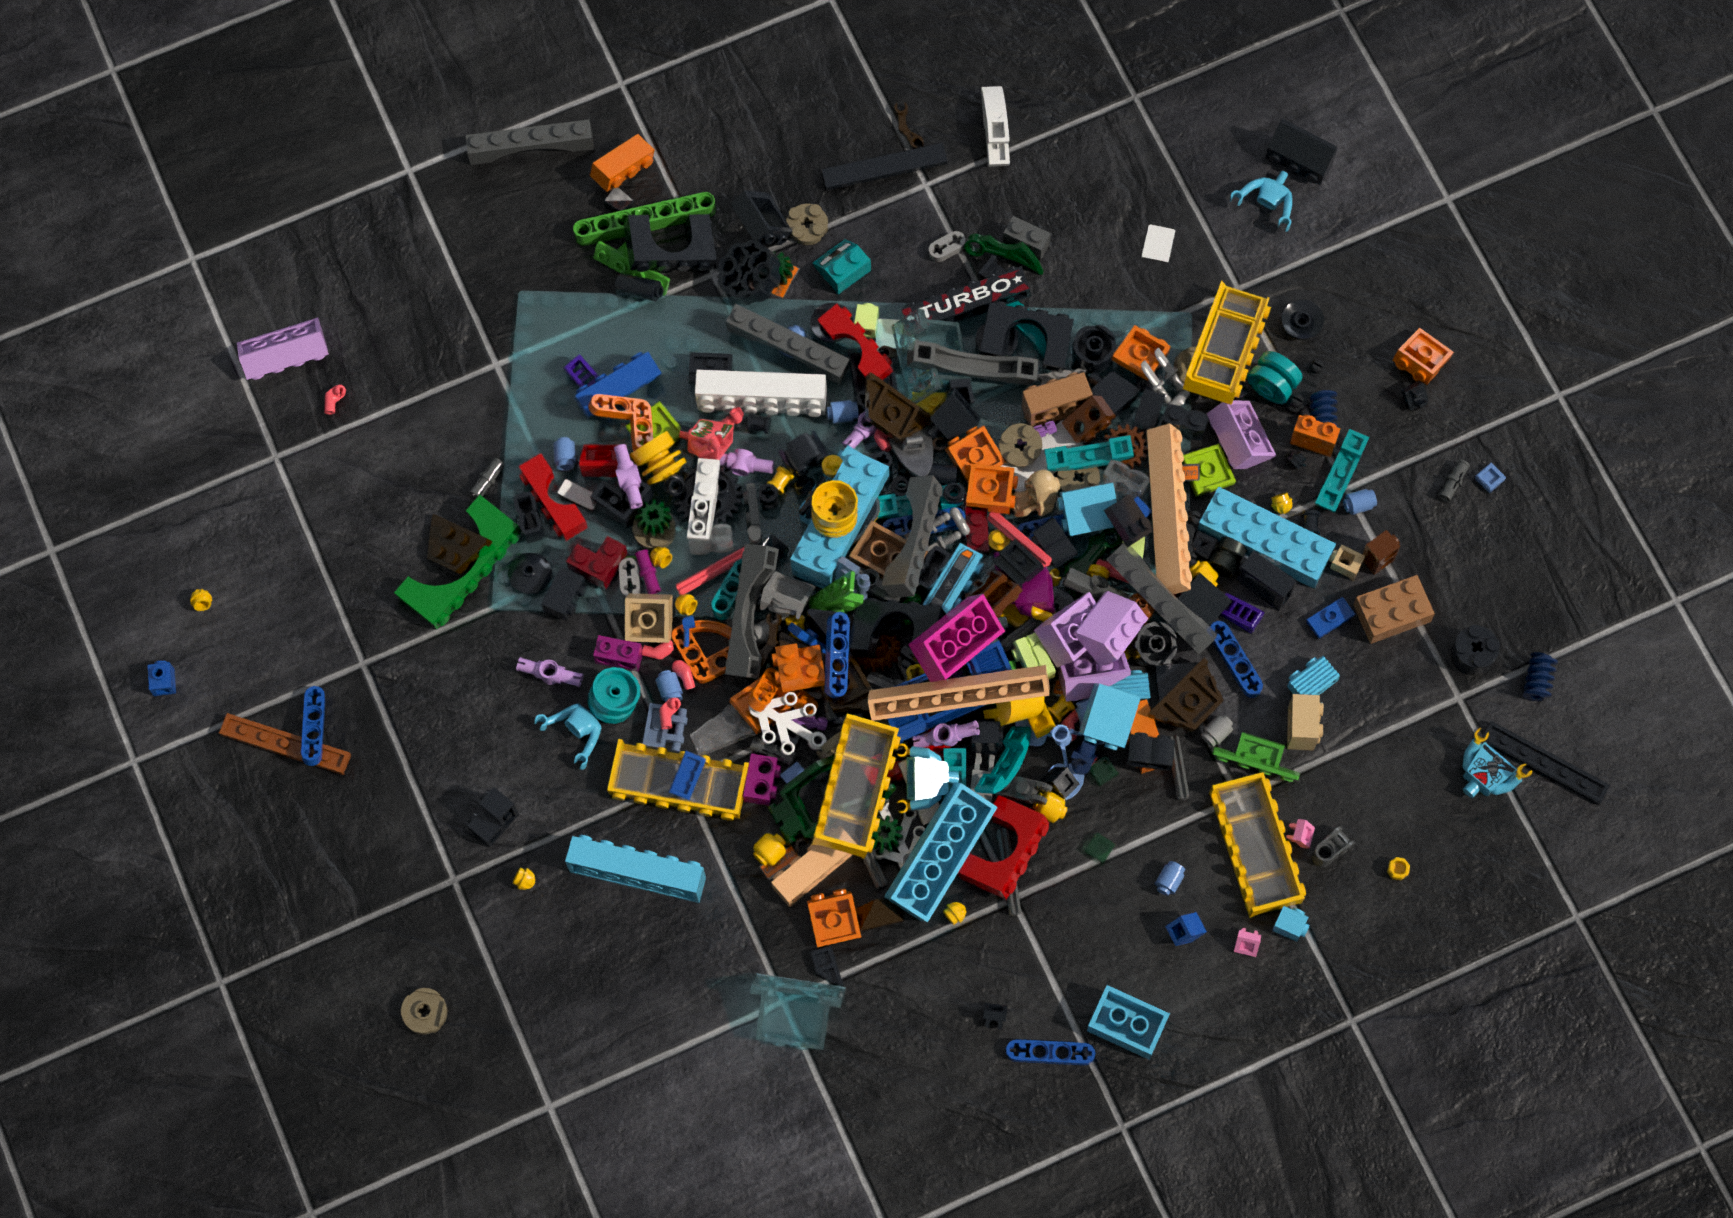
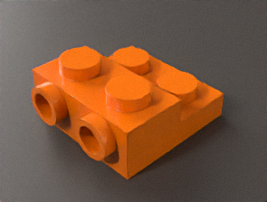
(1136, 348)
(1422, 356)
(1315, 435)
(974, 448)
(992, 488)
(798, 667)
(741, 704)
(833, 917)

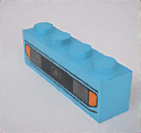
(956, 578)

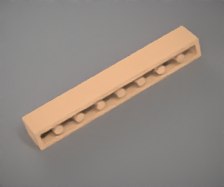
(1169, 508)
(958, 692)

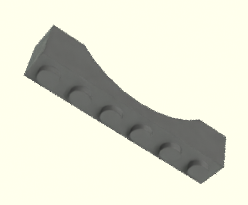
(565, 136)
(762, 330)
(997, 368)
(904, 571)
(1144, 581)
(743, 654)

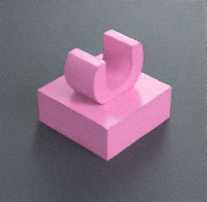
(1303, 833)
(1247, 942)

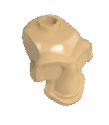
(1039, 494)

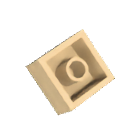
(648, 617)
(1303, 722)

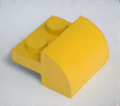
(1015, 710)

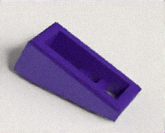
(585, 366)
(1241, 622)

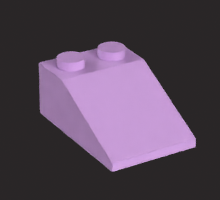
(1058, 630)
(1079, 676)

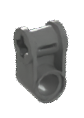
(1335, 845)

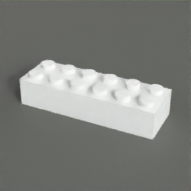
(761, 392)

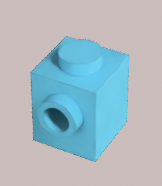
(1291, 923)

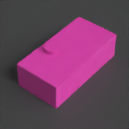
(956, 638)

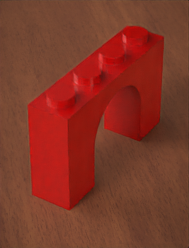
(1002, 876)

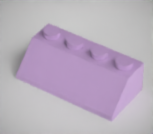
(282, 349)

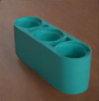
(725, 597)

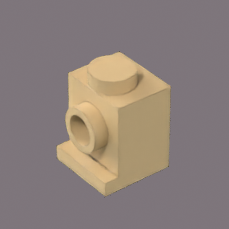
(1350, 556)

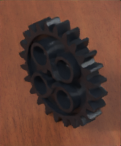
(726, 499)

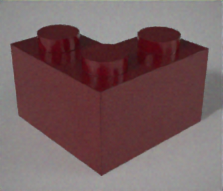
(598, 566)

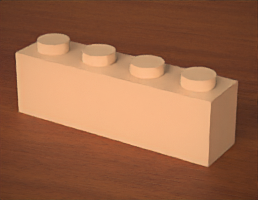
(807, 872)

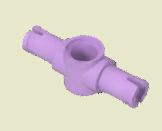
(859, 433)
(743, 462)
(628, 476)
(540, 667)
(956, 733)

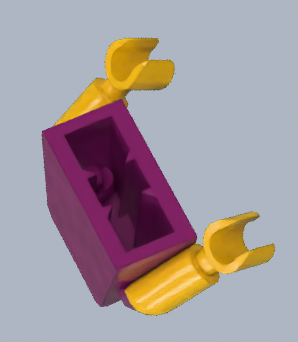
(1037, 595)

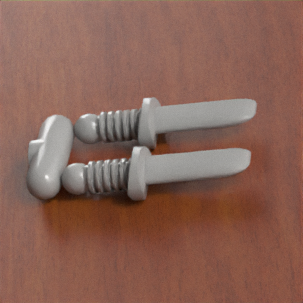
(1171, 373)
(959, 521)

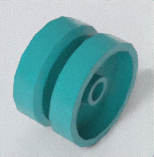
(1274, 377)
(613, 695)

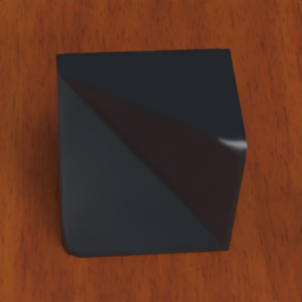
(617, 200)
(773, 541)

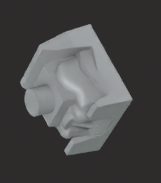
(786, 595)

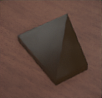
(878, 914)

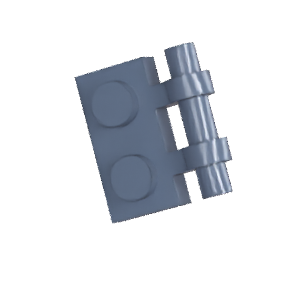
(861, 582)
(657, 737)

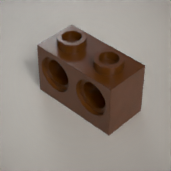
(1087, 415)
(1381, 552)

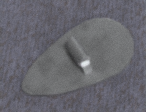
(915, 452)

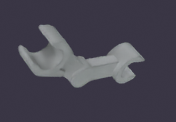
(1055, 375)

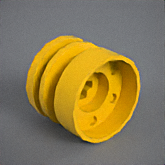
(658, 458)
(838, 498)

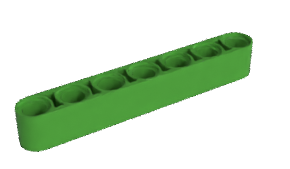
(654, 211)

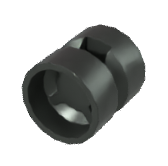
(1227, 555)

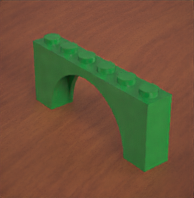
(438, 602)

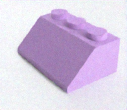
(1241, 434)
(1110, 627)

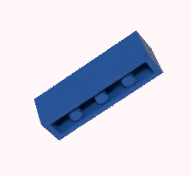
(621, 382)

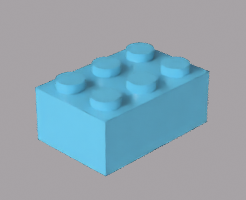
(1128, 1022)

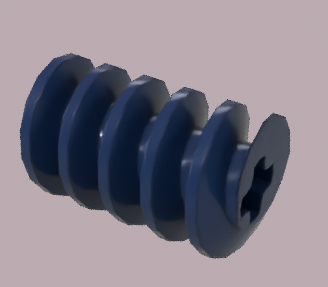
(1321, 406)
(1538, 677)

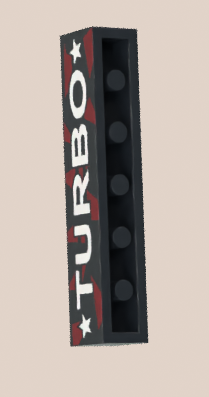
(974, 297)

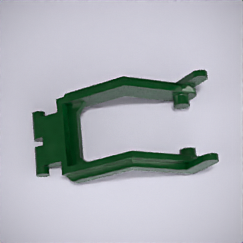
(792, 810)

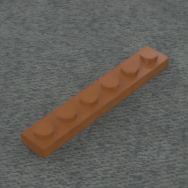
(280, 742)

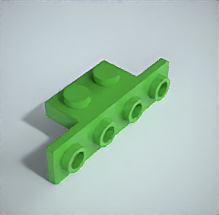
(619, 262)
(838, 596)
(1259, 754)

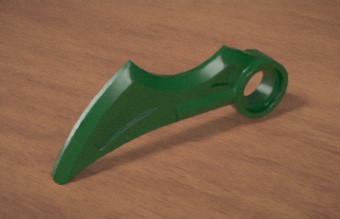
(1016, 252)
(1095, 550)

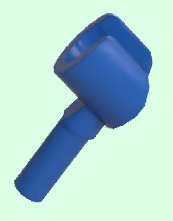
(688, 623)

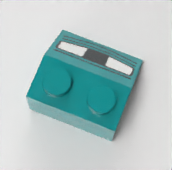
(843, 265)

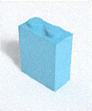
(1085, 508)
(1109, 716)

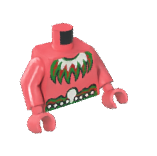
(711, 438)

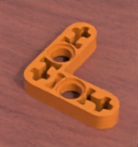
(631, 413)
(768, 682)

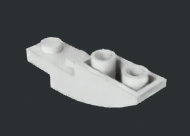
(996, 126)
(704, 499)

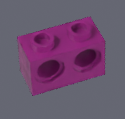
(618, 653)
(757, 779)

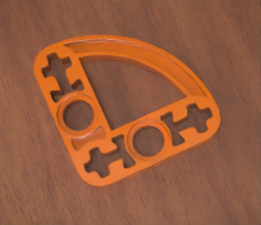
(710, 662)

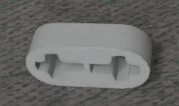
(945, 244)
(624, 578)

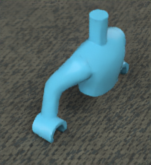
(1270, 195)
(580, 723)

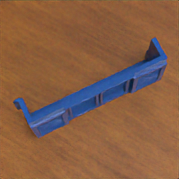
(988, 660)

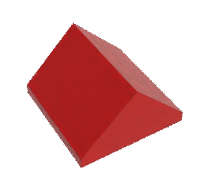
(598, 460)

